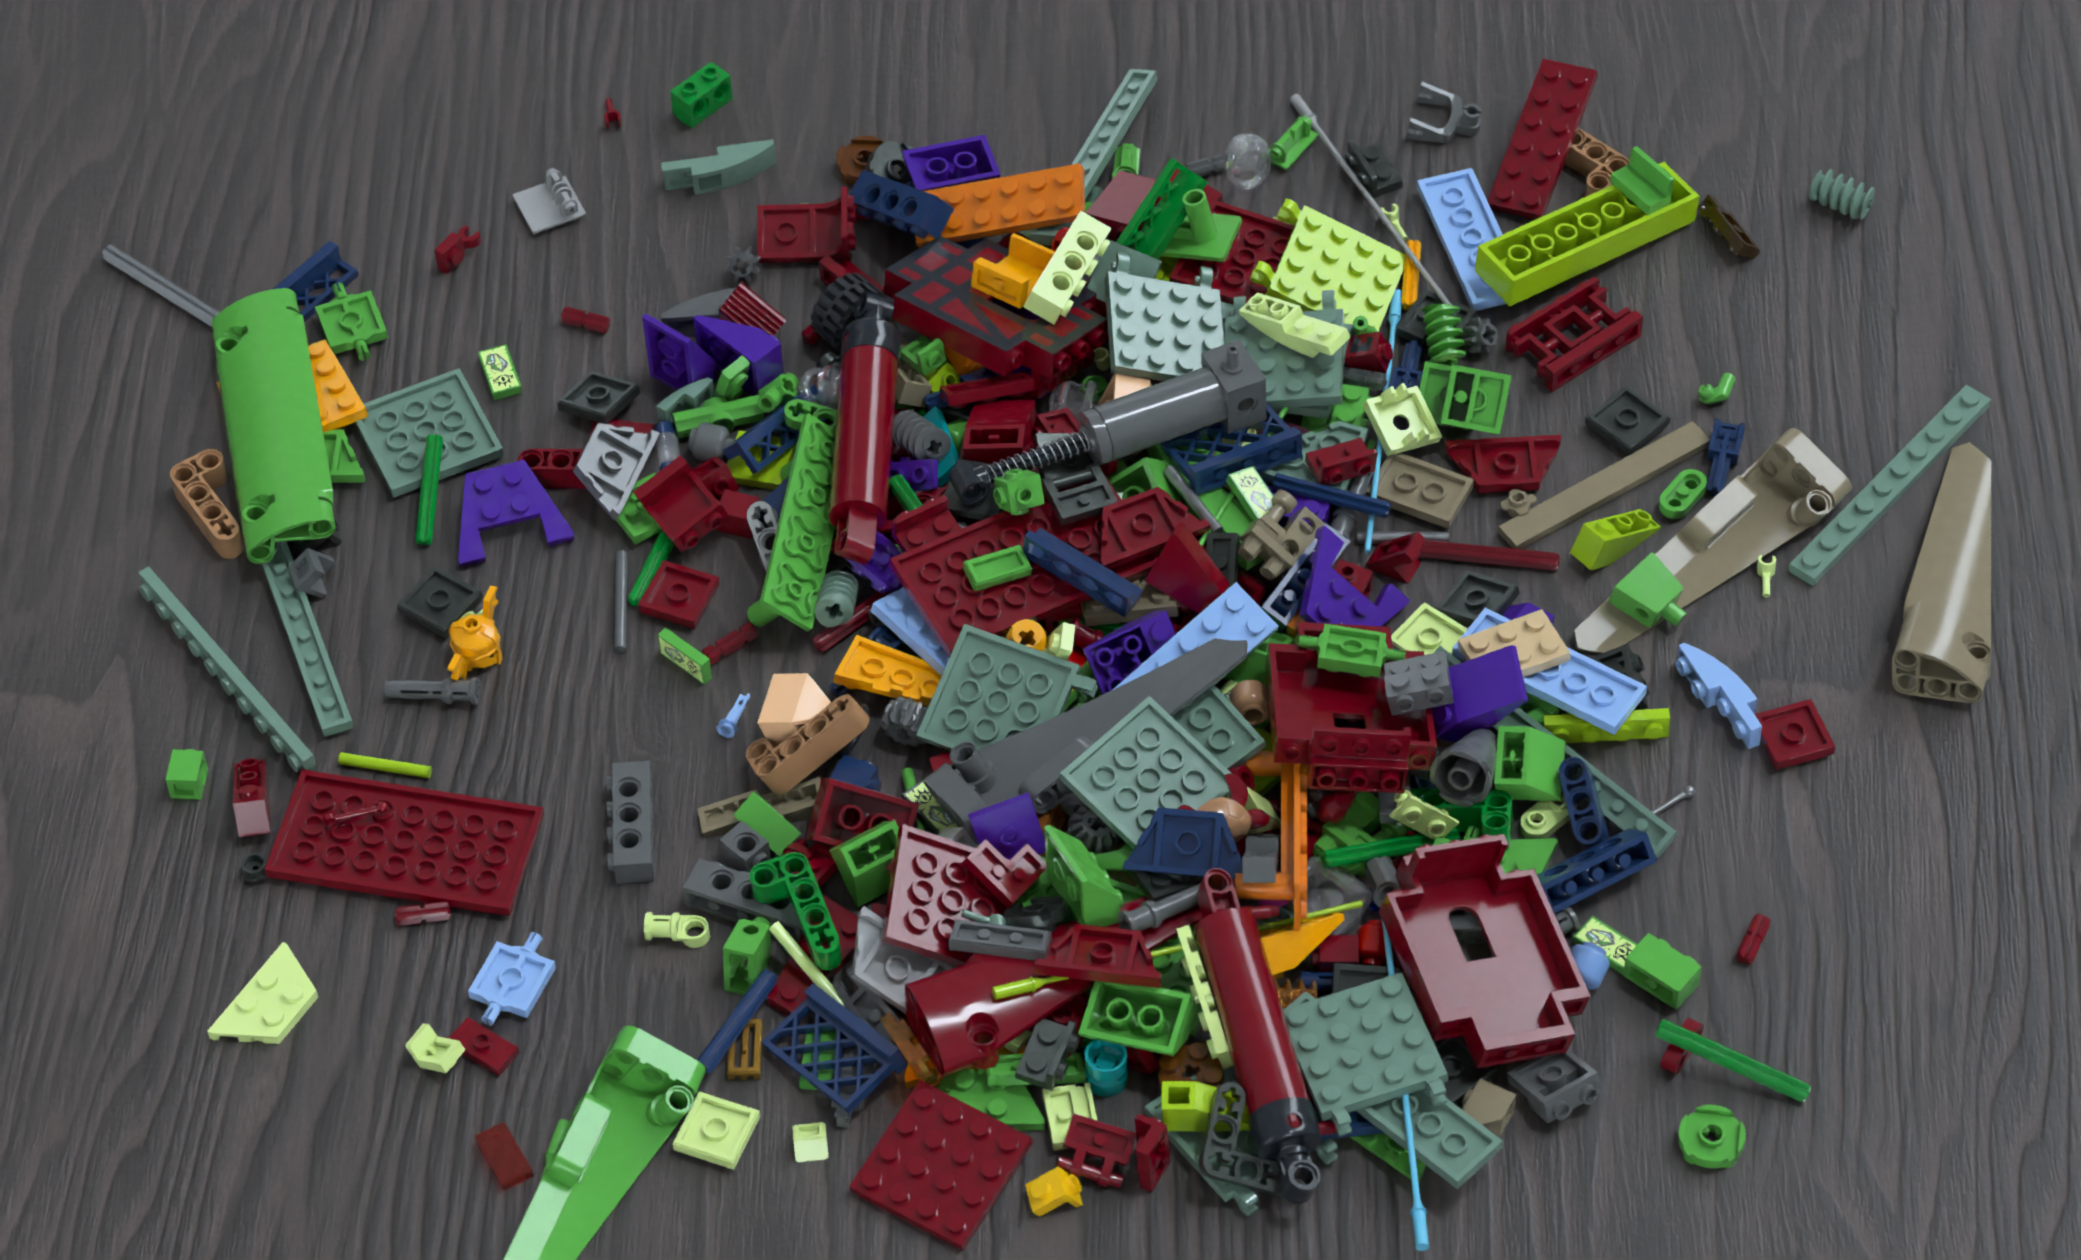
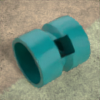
(1106, 1068)

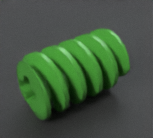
(1442, 333)

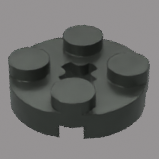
(889, 154)
(1040, 915)

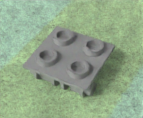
(549, 203)

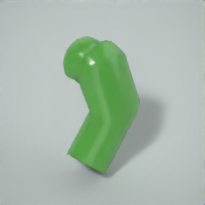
(1710, 395)

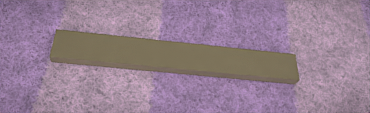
(1604, 486)

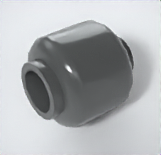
(709, 441)

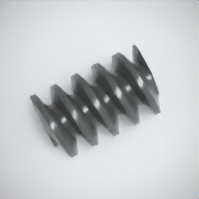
(920, 436)

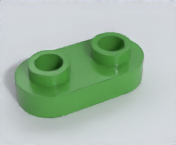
(1678, 499)

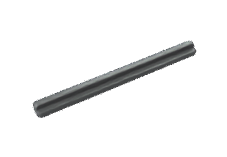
(159, 284)

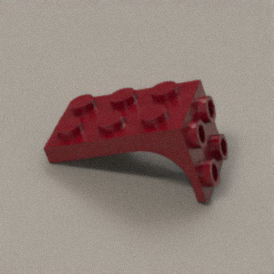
(807, 231)

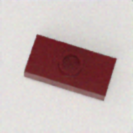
(485, 1046)

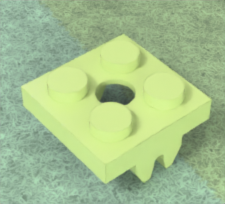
(1409, 405)

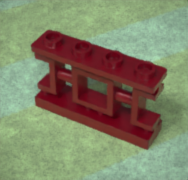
(1585, 350)

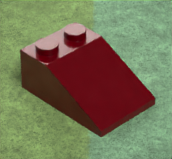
(849, 810)

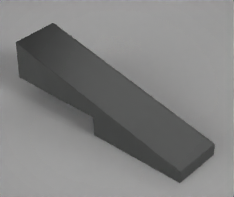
(1261, 858)

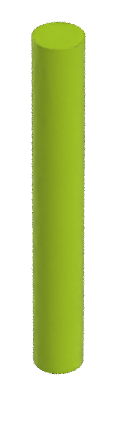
(384, 765)

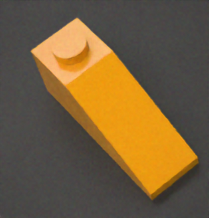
(1289, 947)

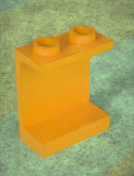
(1014, 275)

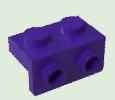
(878, 567)

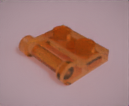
(912, 1052)

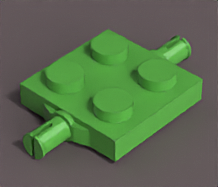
(351, 322)
(1351, 650)

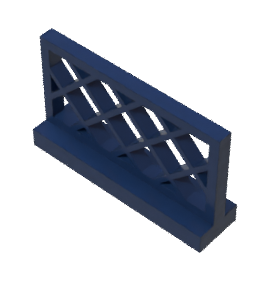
(1261, 453)
(856, 1034)

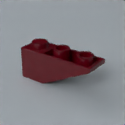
(251, 797)

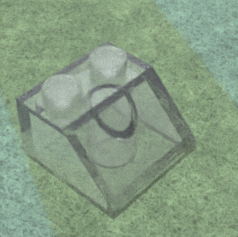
(1334, 888)

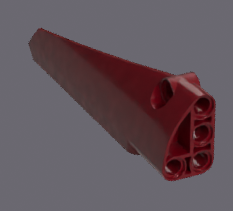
(965, 1025)

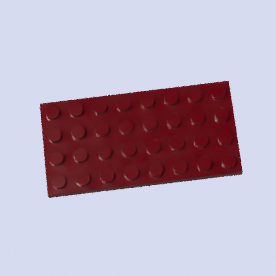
(947, 600)
(420, 850)

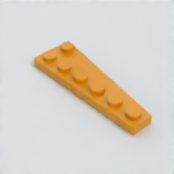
(886, 672)

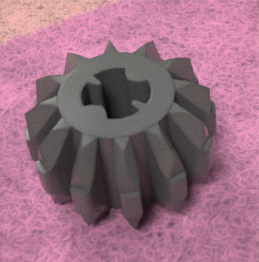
(902, 720)
(1092, 831)

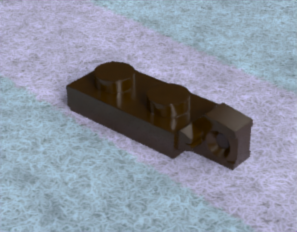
(1728, 228)

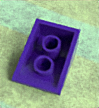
(951, 163)
(730, 340)
(675, 357)
(1482, 693)

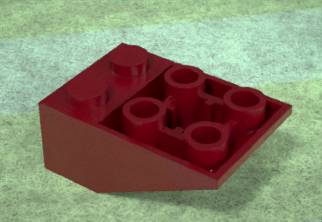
(998, 430)

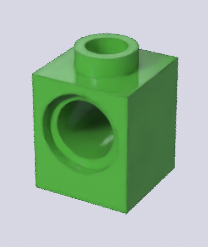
(187, 774)

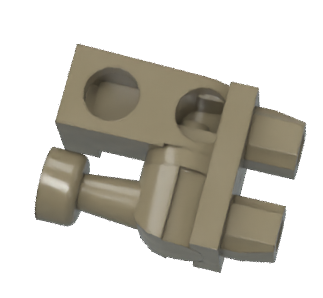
(1275, 544)

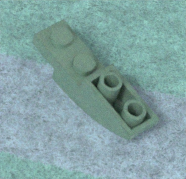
(728, 168)

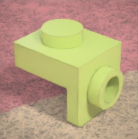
(433, 1051)

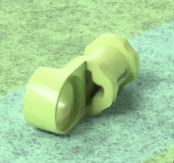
(676, 927)

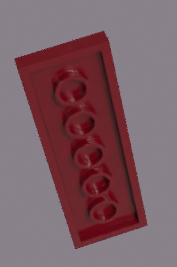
(1542, 139)

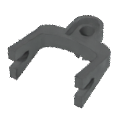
(1462, 122)

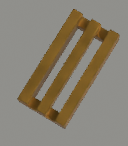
(745, 1071)

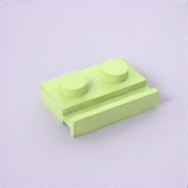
(1061, 1105)

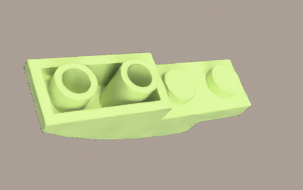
(1292, 328)

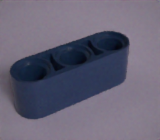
(1575, 791)

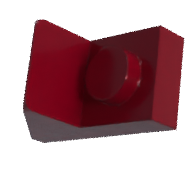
(1398, 557)

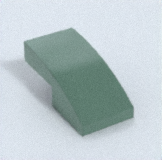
(685, 398)

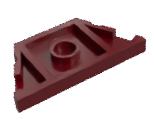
(1505, 461)
(1143, 526)
(1101, 956)

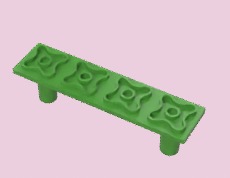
(1201, 232)
(802, 532)

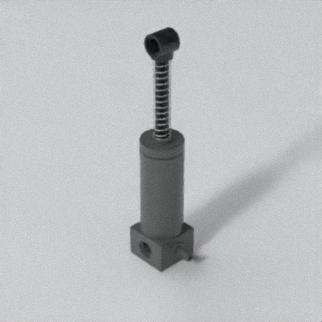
(1223, 391)

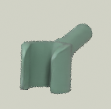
(992, 919)

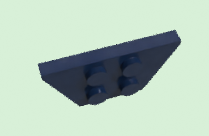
(1185, 844)

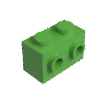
(1662, 971)

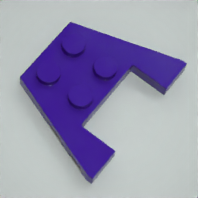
(503, 498)
(1334, 600)

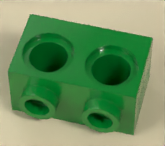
(701, 95)

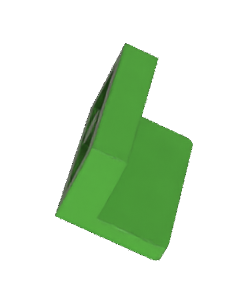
(1644, 182)

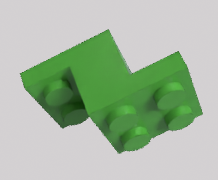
(1465, 396)

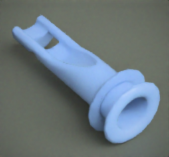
(727, 727)

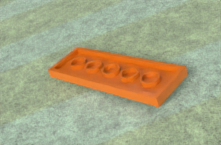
(1012, 203)

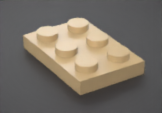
(1532, 634)

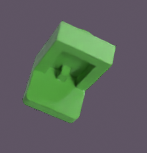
(924, 355)

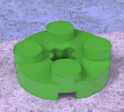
(1711, 1153)

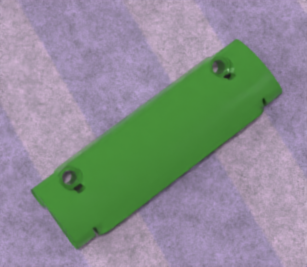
(272, 423)

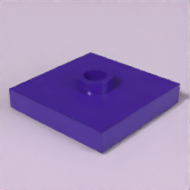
(1009, 826)

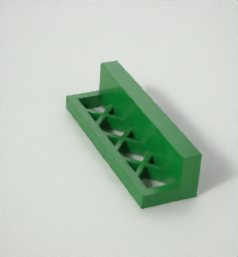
(1166, 217)

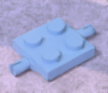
(512, 979)

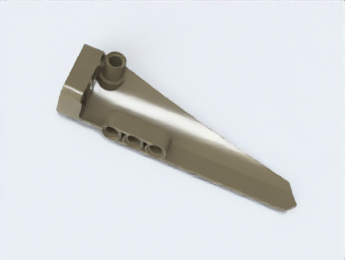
(1735, 528)
(1948, 605)

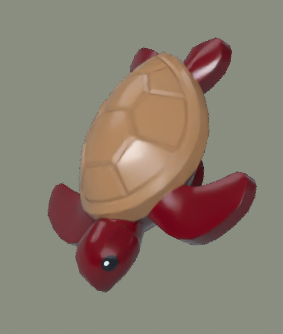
(1234, 810)

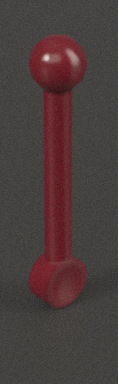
(330, 818)

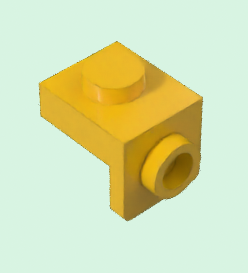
(1053, 1190)

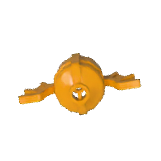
(475, 640)

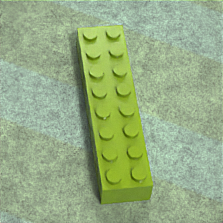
(1578, 239)

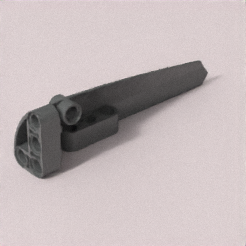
(1038, 755)

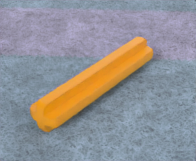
(1410, 276)

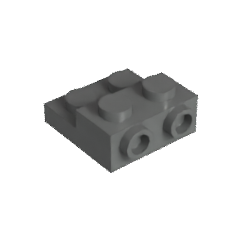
(1418, 683)
(1556, 1084)

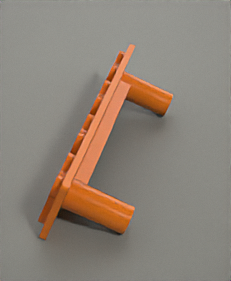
(1292, 881)

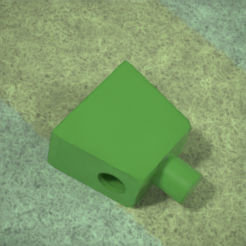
(1649, 593)
(747, 941)

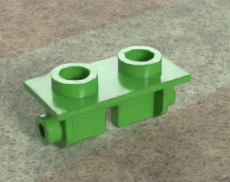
(1293, 143)

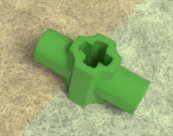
(778, 392)

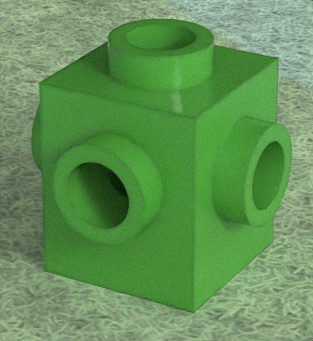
(1018, 491)

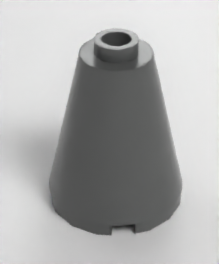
(1466, 768)

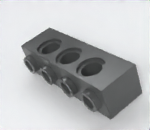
(631, 822)
(735, 900)

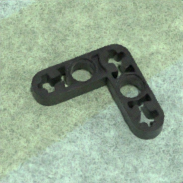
(1226, 1147)

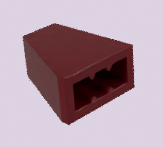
(1187, 571)

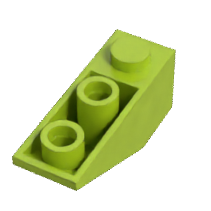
(1612, 537)
(1188, 1106)

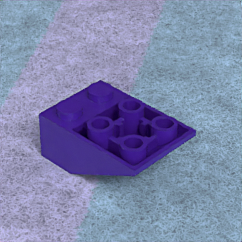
(1127, 648)

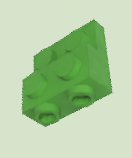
(1349, 411)

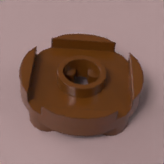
(851, 157)
(1191, 1058)

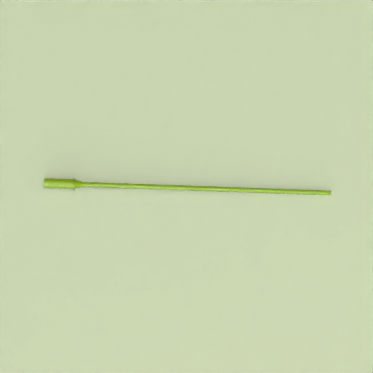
(1032, 984)

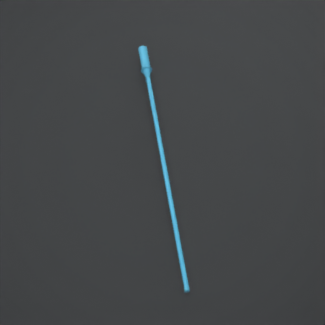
(1394, 319)
(1417, 1212)

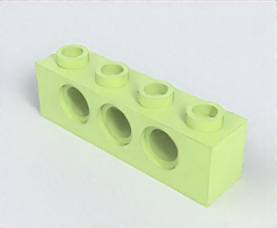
(1067, 267)

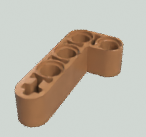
(1594, 161)
(193, 487)
(808, 746)

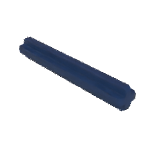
(1332, 495)
(737, 1020)

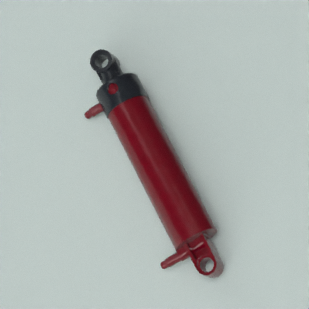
(864, 428)
(1258, 1035)

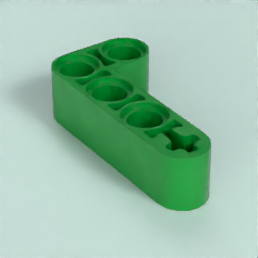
(1490, 816)
(808, 911)

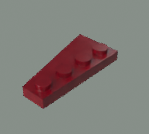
(793, 981)

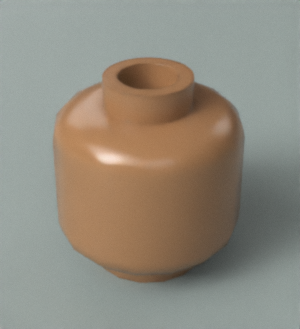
(1251, 701)

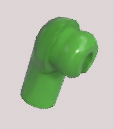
(1361, 326)

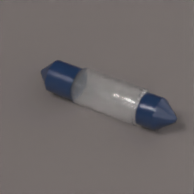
(666, 444)

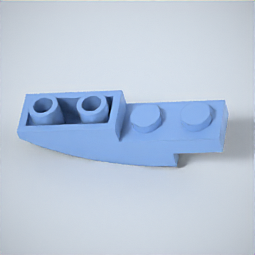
(1721, 687)

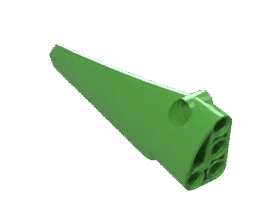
(607, 1143)

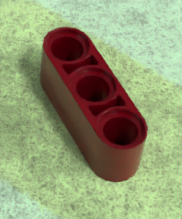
(553, 466)

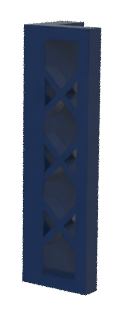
(316, 274)
(763, 430)
(1081, 571)

